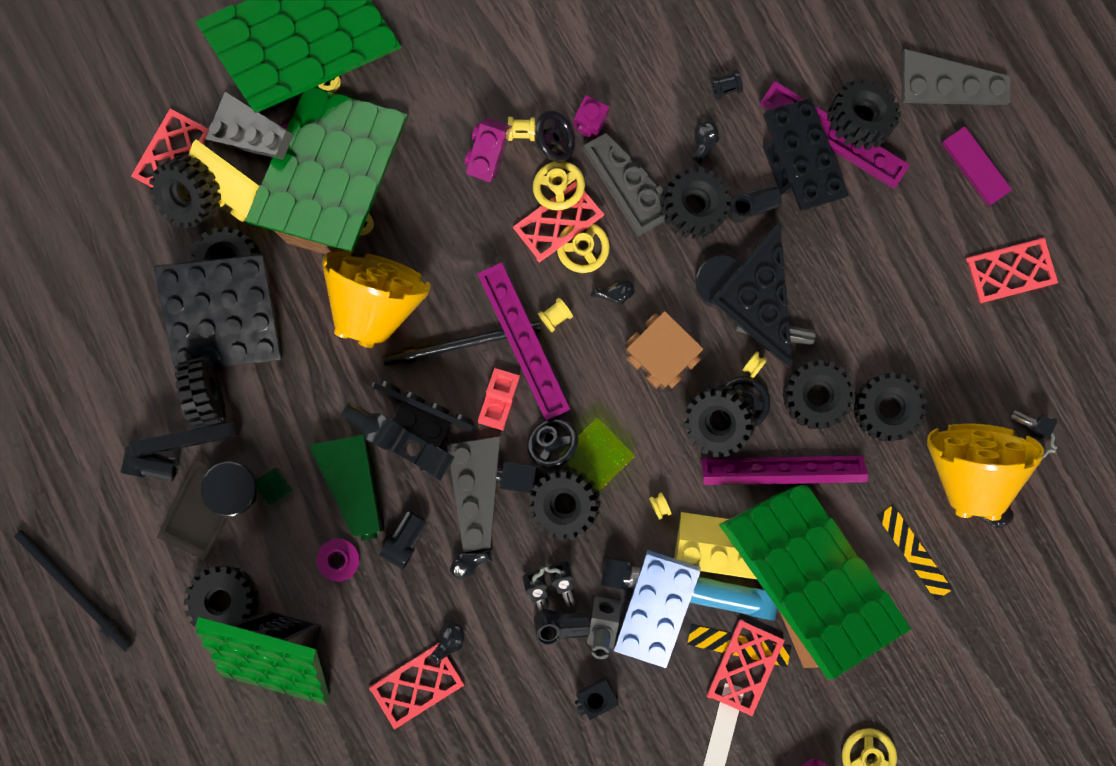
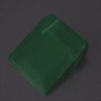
(273, 486)

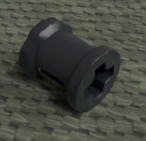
(726, 84)

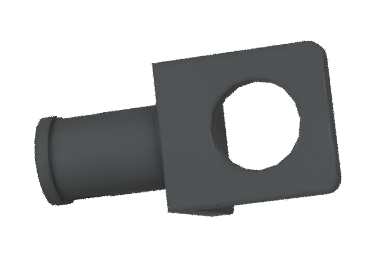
(603, 627)

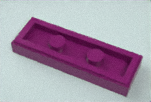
(976, 166)

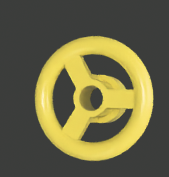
(554, 175)
(587, 237)
(868, 735)

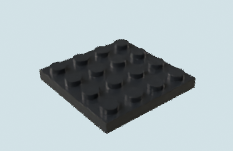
(219, 310)

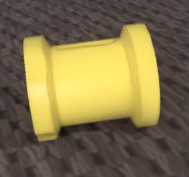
(522, 128)
(555, 315)

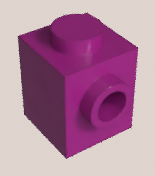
(591, 117)

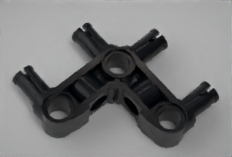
(395, 438)

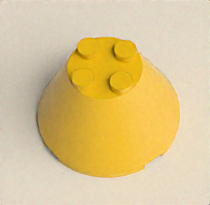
(370, 295)
(982, 466)

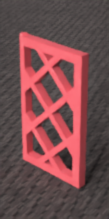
(162, 133)
(557, 242)
(1003, 290)
(768, 662)
(415, 709)

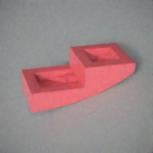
(498, 399)

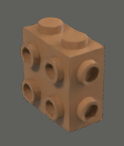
(663, 351)

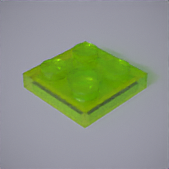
(599, 454)

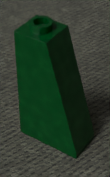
(352, 482)

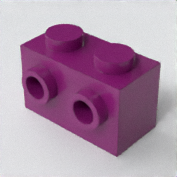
(488, 149)

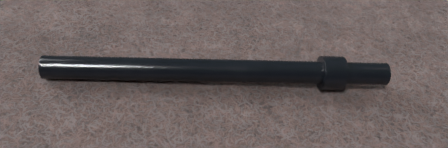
(411, 354)
(109, 627)

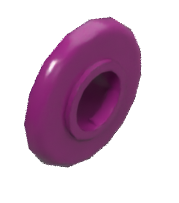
(351, 560)

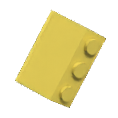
(235, 188)
(707, 546)

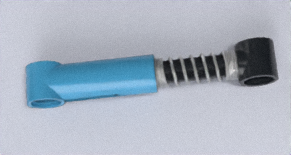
(707, 591)

